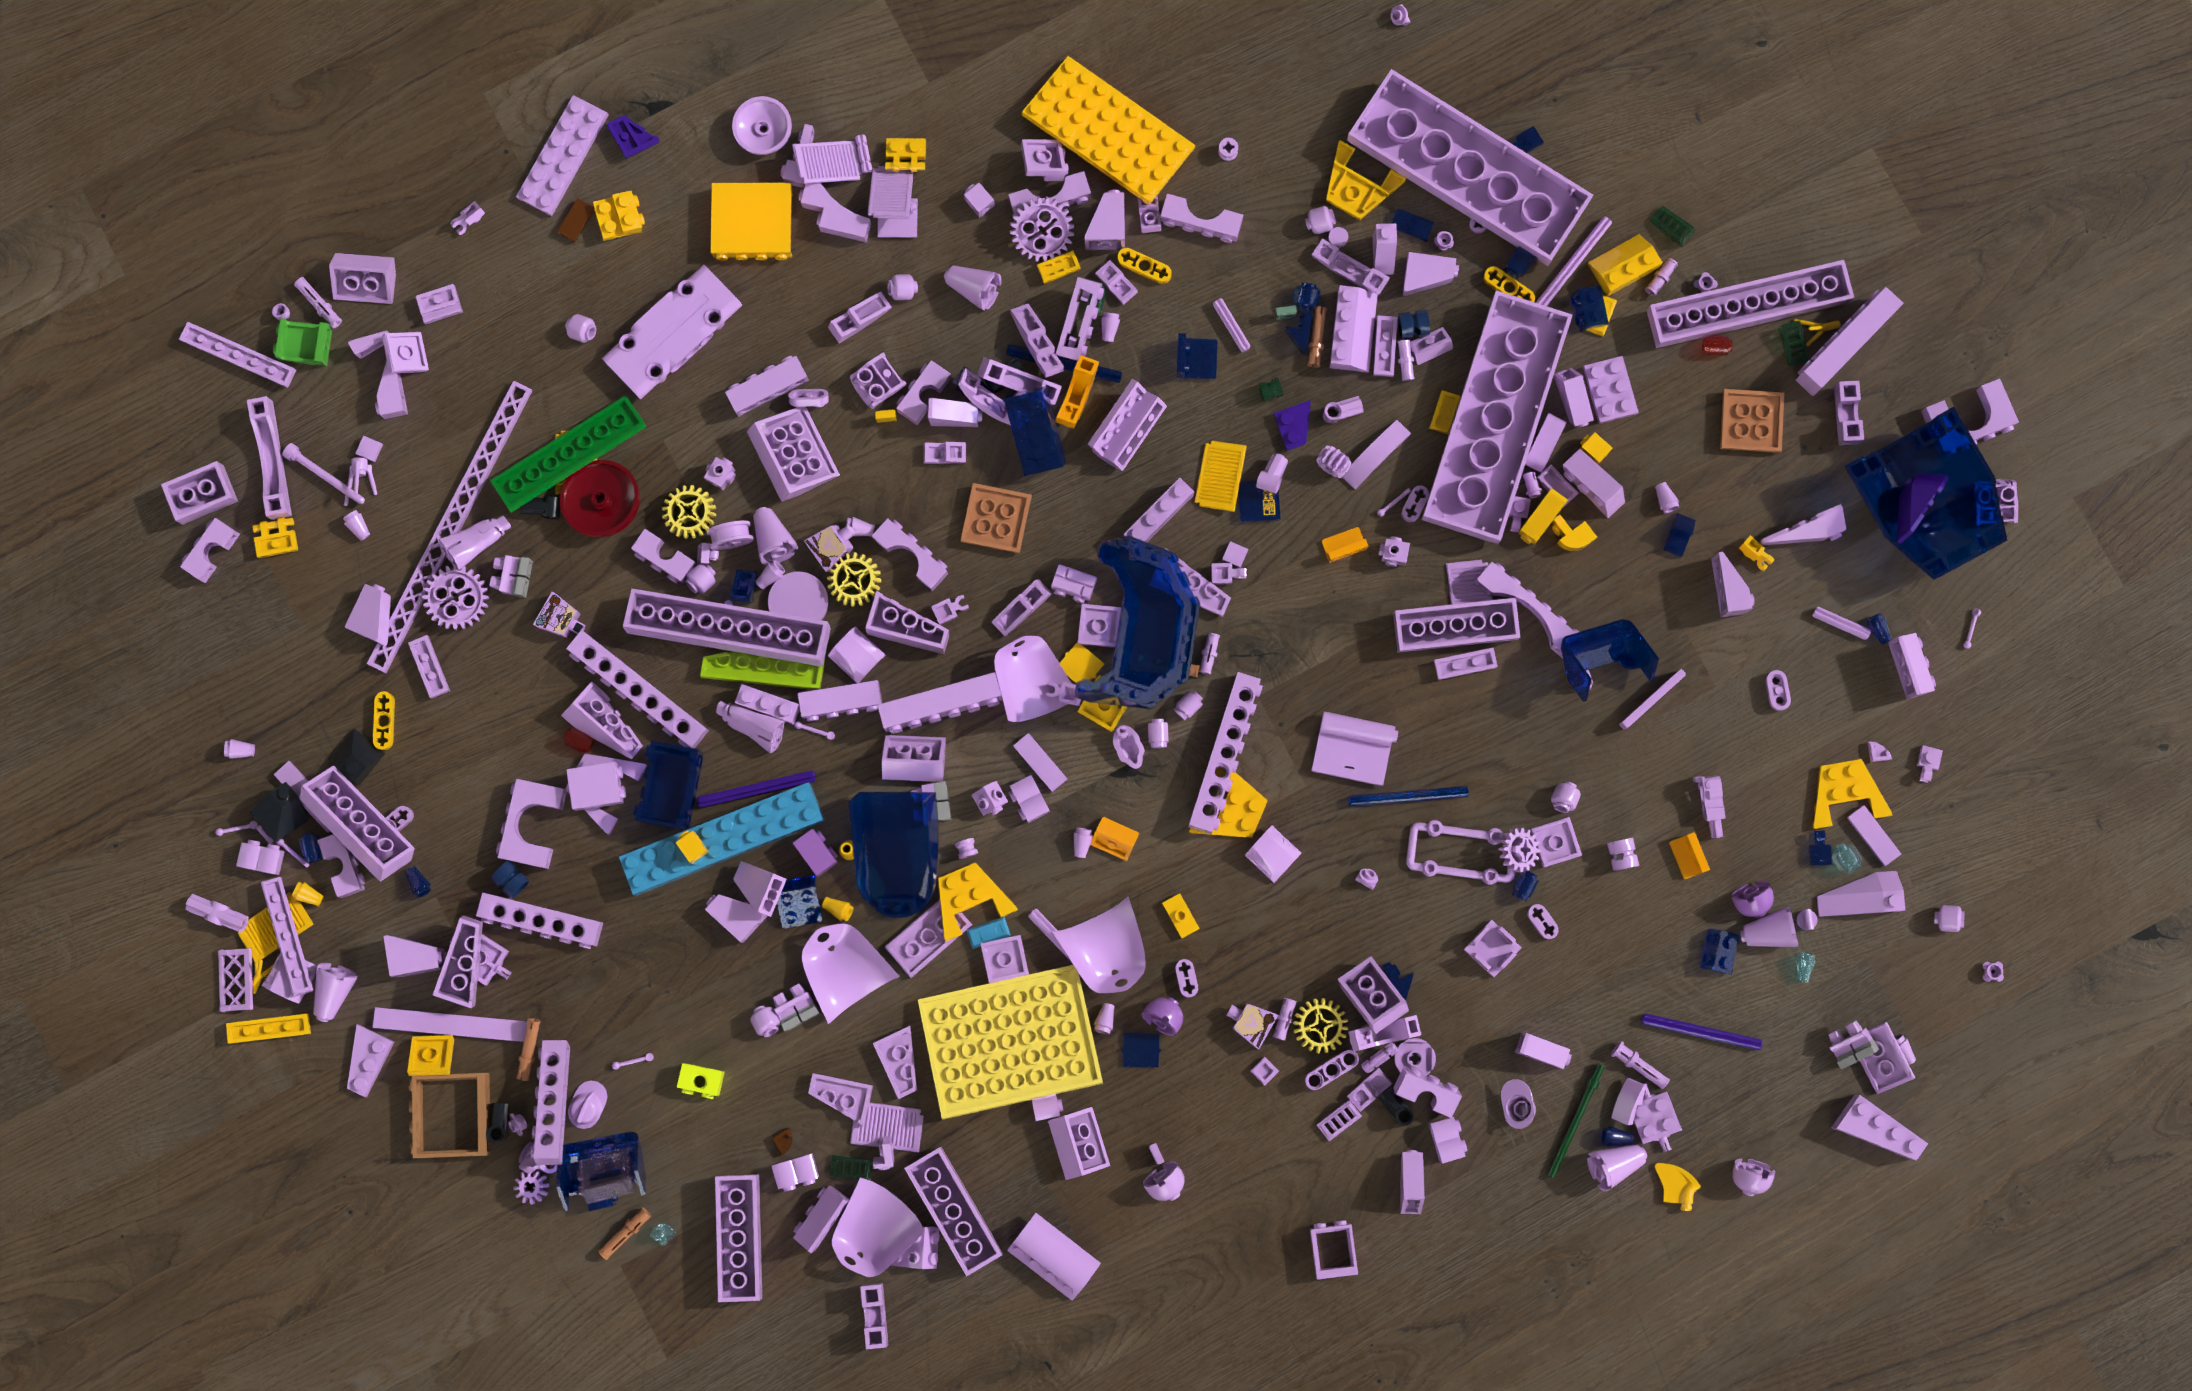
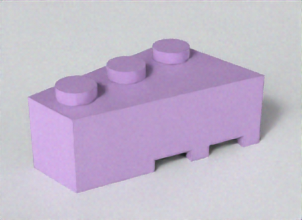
(1594, 483)

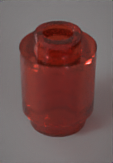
(1717, 345)
(578, 740)

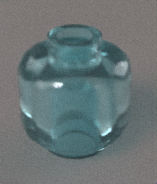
(1847, 858)

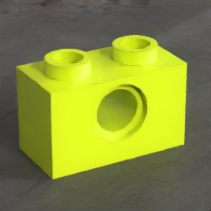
(712, 1077)

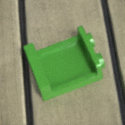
(303, 342)

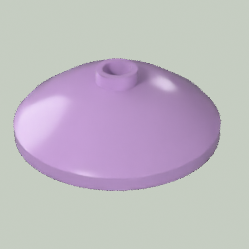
(761, 113)

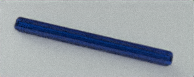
(1069, 364)
(1408, 796)

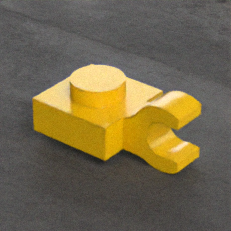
(1755, 551)

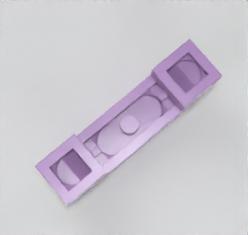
(1349, 268)
(981, 397)
(1376, 454)

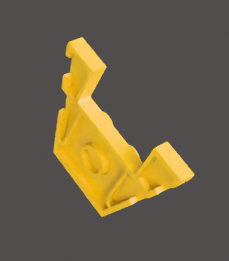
(1354, 192)
(1846, 783)
(1241, 810)
(965, 890)

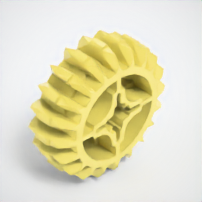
(695, 505)
(861, 574)
(1338, 1022)

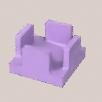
(1493, 948)

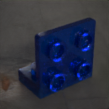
(1196, 358)
(799, 902)

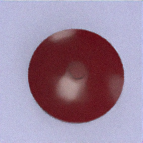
(600, 499)

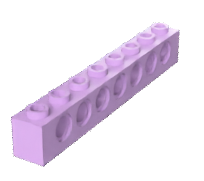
(584, 642)
(1242, 683)

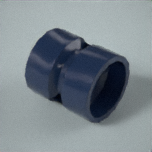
(1414, 324)
(511, 881)

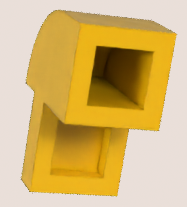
(1572, 539)

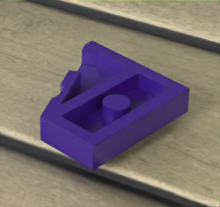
(630, 137)
(1293, 425)

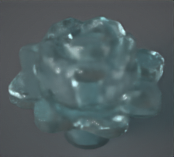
(662, 1233)

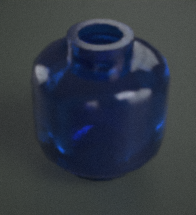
(1307, 296)

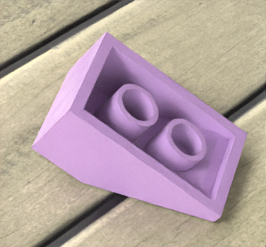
(1731, 590)

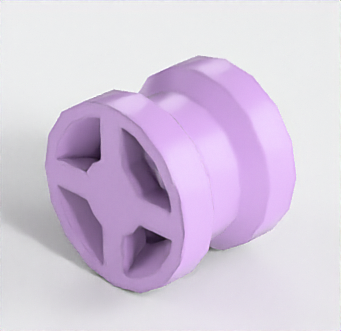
(1227, 153)
(966, 848)

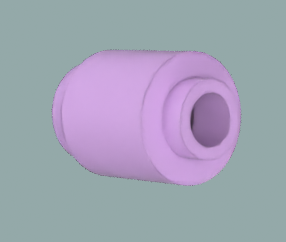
(1188, 705)
(1158, 733)

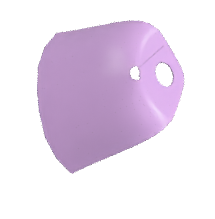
(1026, 678)
(877, 1227)

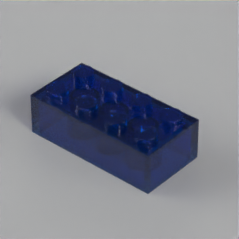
(1035, 431)

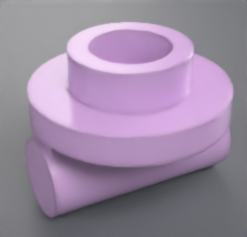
(1400, 15)
(1367, 878)
(1806, 919)

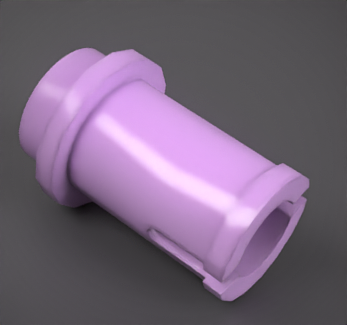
(1532, 485)

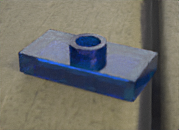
(1412, 224)

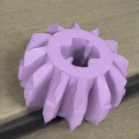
(1333, 461)
(531, 1195)

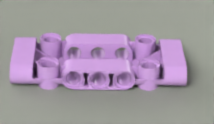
(672, 331)

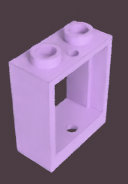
(1335, 1271)

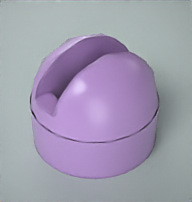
(276, 311)

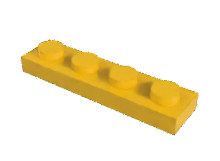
(268, 1028)

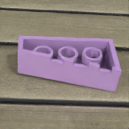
(905, 626)
(1876, 1127)

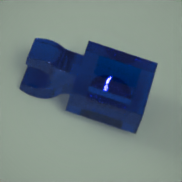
(1528, 140)
(1820, 853)

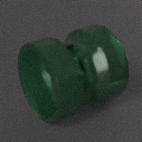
(1270, 389)

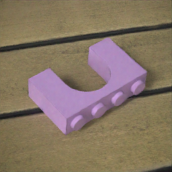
(1997, 407)
(526, 795)

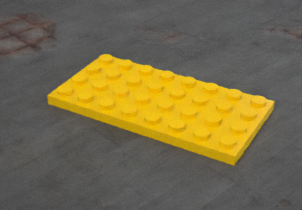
(1108, 130)

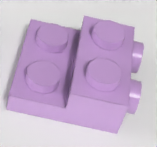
(1044, 159)

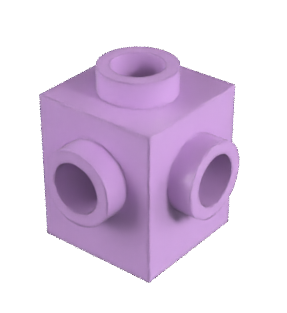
(720, 479)
(1401, 549)
(990, 799)

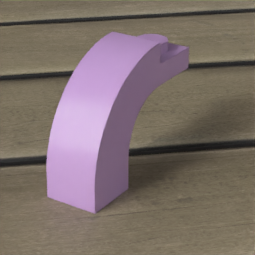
(1396, 1031)

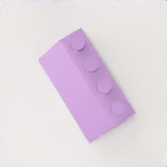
(1353, 329)

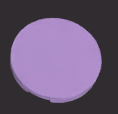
(799, 596)

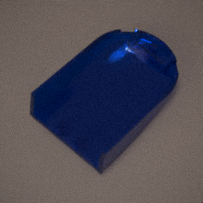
(895, 849)

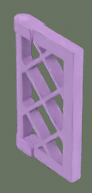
(246, 969)

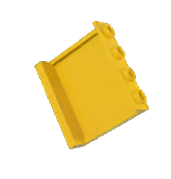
(751, 221)

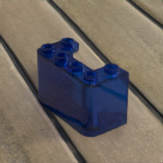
(669, 786)

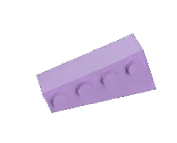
(461, 966)

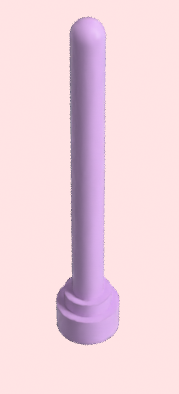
(292, 452)

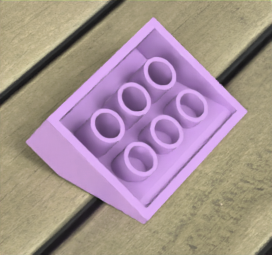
(792, 452)

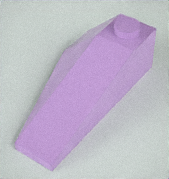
(1820, 527)
(597, 718)
(1871, 894)

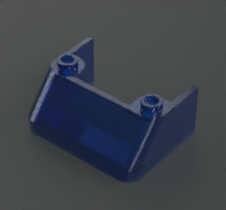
(1602, 646)
(567, 1178)

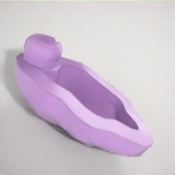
(1128, 746)

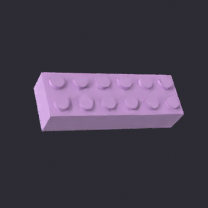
(1852, 338)
(1456, 625)
(940, 702)
(356, 823)
(953, 1211)
(738, 1238)

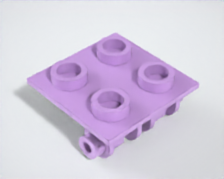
(900, 227)

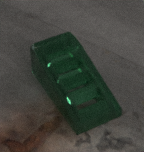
(1681, 240)
(1800, 341)
(867, 1172)

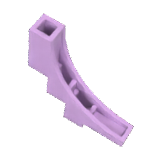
(834, 217)

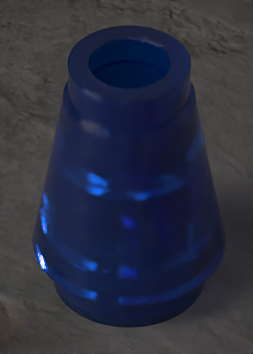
(1879, 627)
(419, 884)
(1616, 1137)

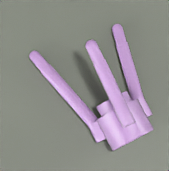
(359, 468)

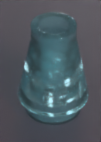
(1805, 966)

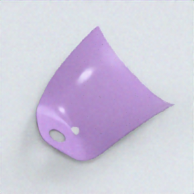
(1106, 945)
(846, 972)

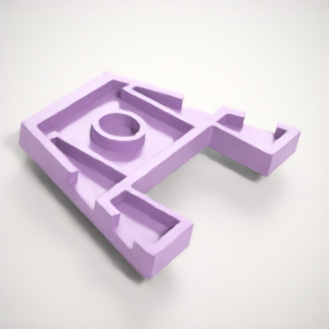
(632, 769)

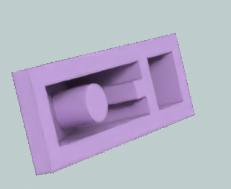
(390, 395)

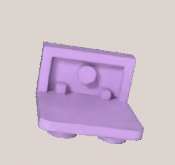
(923, 1252)

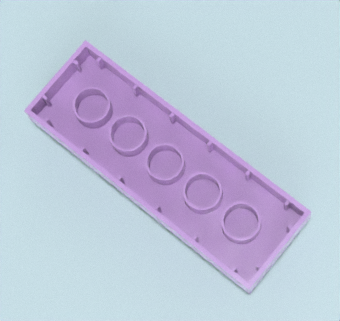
(1469, 167)
(1497, 417)

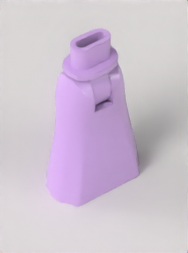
(468, 543)
(761, 728)

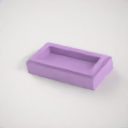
(1553, 479)

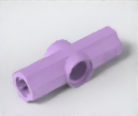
(216, 913)

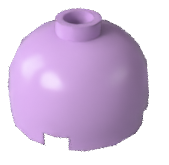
(1752, 1176)
(1166, 1183)

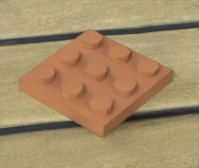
(1752, 420)
(996, 518)

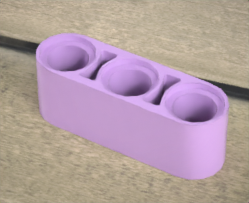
(1545, 442)
(1341, 1069)

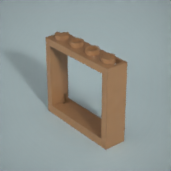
(416, 1109)

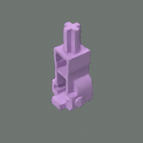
(1712, 802)

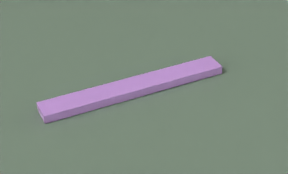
(449, 1024)

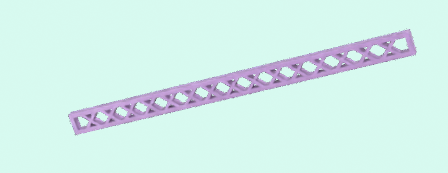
(445, 519)

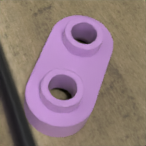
(808, 397)
(1780, 690)

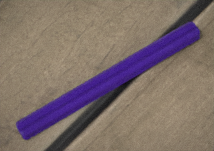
(756, 789)
(1700, 1031)

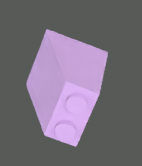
(1108, 224)
(412, 957)

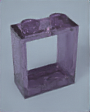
(602, 1164)

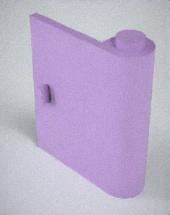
(1353, 744)

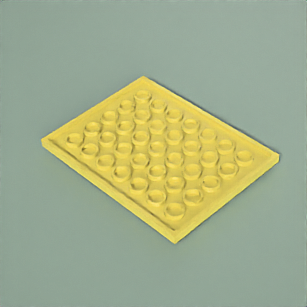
(1009, 1041)

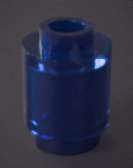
(310, 848)
(1525, 885)

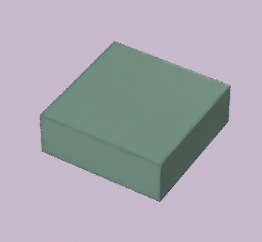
(1285, 312)

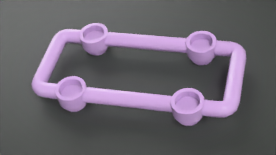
(1430, 868)

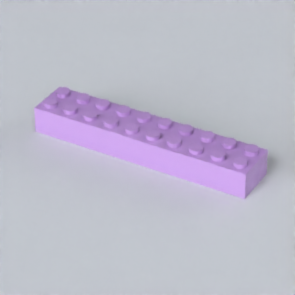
(1750, 304)
(727, 627)

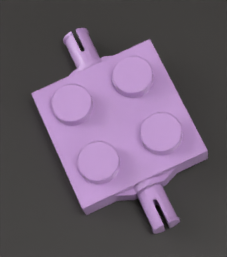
(491, 960)
(1656, 1119)

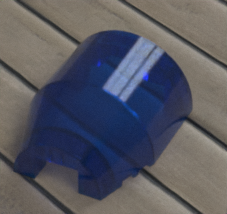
(1964, 514)

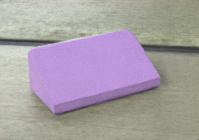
(1431, 346)

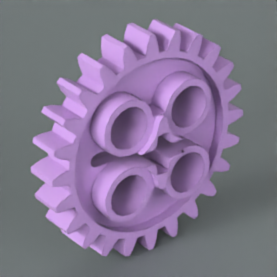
(1031, 214)
(464, 614)

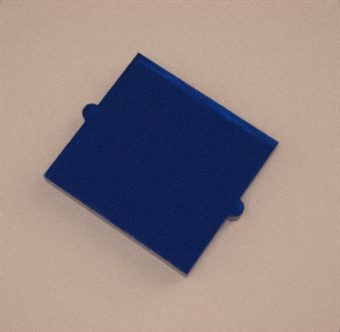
(1141, 1050)

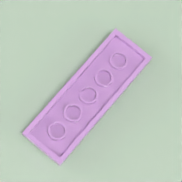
(562, 155)

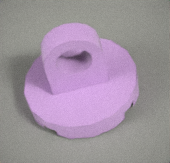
(528, 1164)

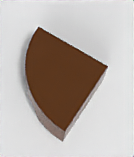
(783, 1141)

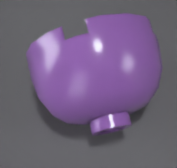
(1754, 900)
(1164, 1014)

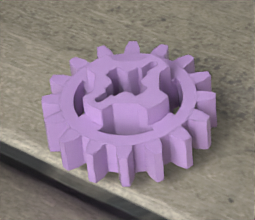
(1519, 849)

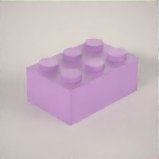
(199, 492)
(1373, 995)

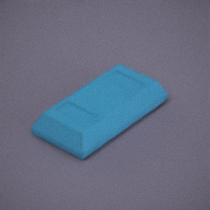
(988, 932)

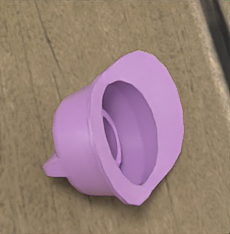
(587, 1104)
(1517, 1104)

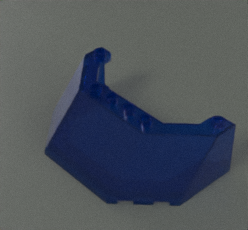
(1153, 628)

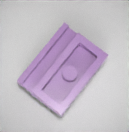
(439, 304)

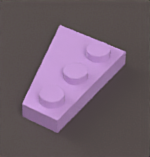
(367, 1059)
(898, 1061)
(843, 1095)

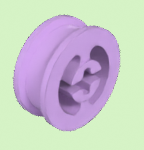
(730, 535)

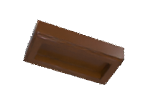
(576, 220)

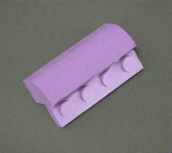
(1126, 425)
(1054, 1256)

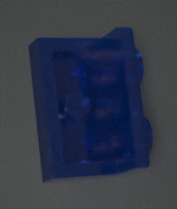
(1589, 308)
(1719, 951)

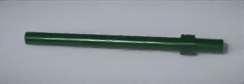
(1592, 1084)

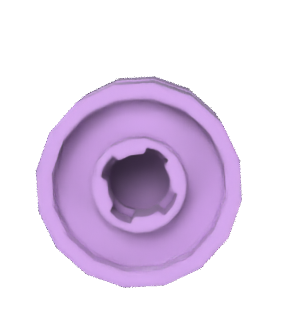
(1622, 847)

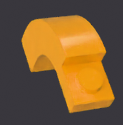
(1078, 392)

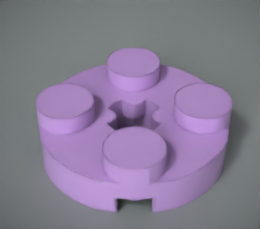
(1423, 1051)

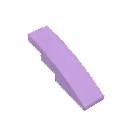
(1036, 340)

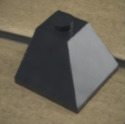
(356, 757)
(280, 812)

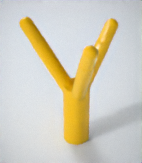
(1821, 327)
(258, 975)

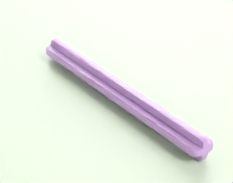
(1574, 261)

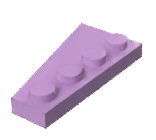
(1209, 595)

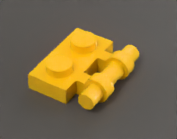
(905, 149)
(276, 543)

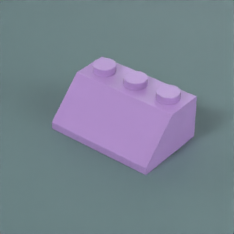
(363, 278)
(1912, 665)
(913, 758)
(1079, 1143)
(820, 1218)

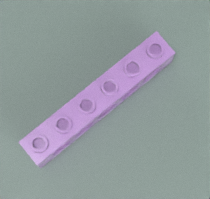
(489, 904)
(553, 1152)

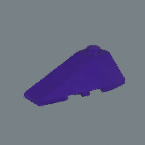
(1915, 500)

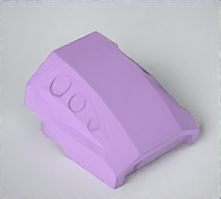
(876, 381)
(2008, 499)
(856, 654)
(1272, 854)
(278, 981)

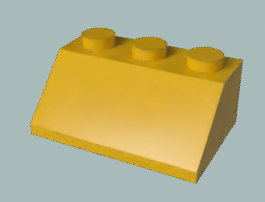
(1625, 264)

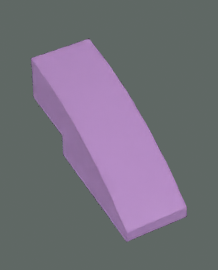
(859, 317)
(1022, 607)

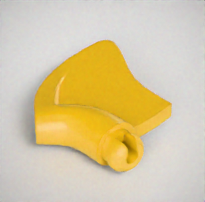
(1677, 1185)

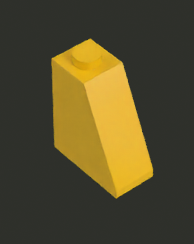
(1542, 517)

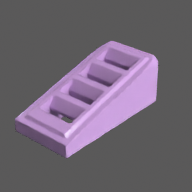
(367, 344)
(1350, 1121)

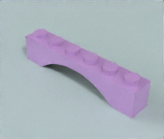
(274, 481)
(1498, 583)

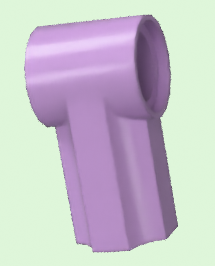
(1344, 409)
(1271, 477)

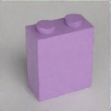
(595, 786)

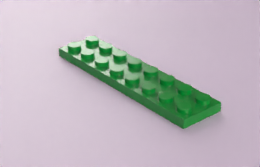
(568, 453)

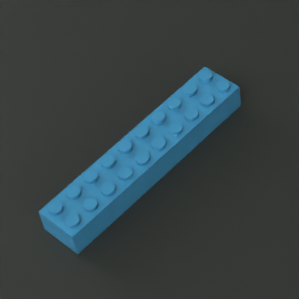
(724, 838)

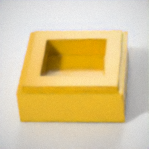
(886, 416)

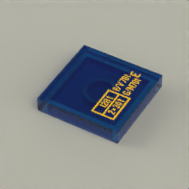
(1257, 504)

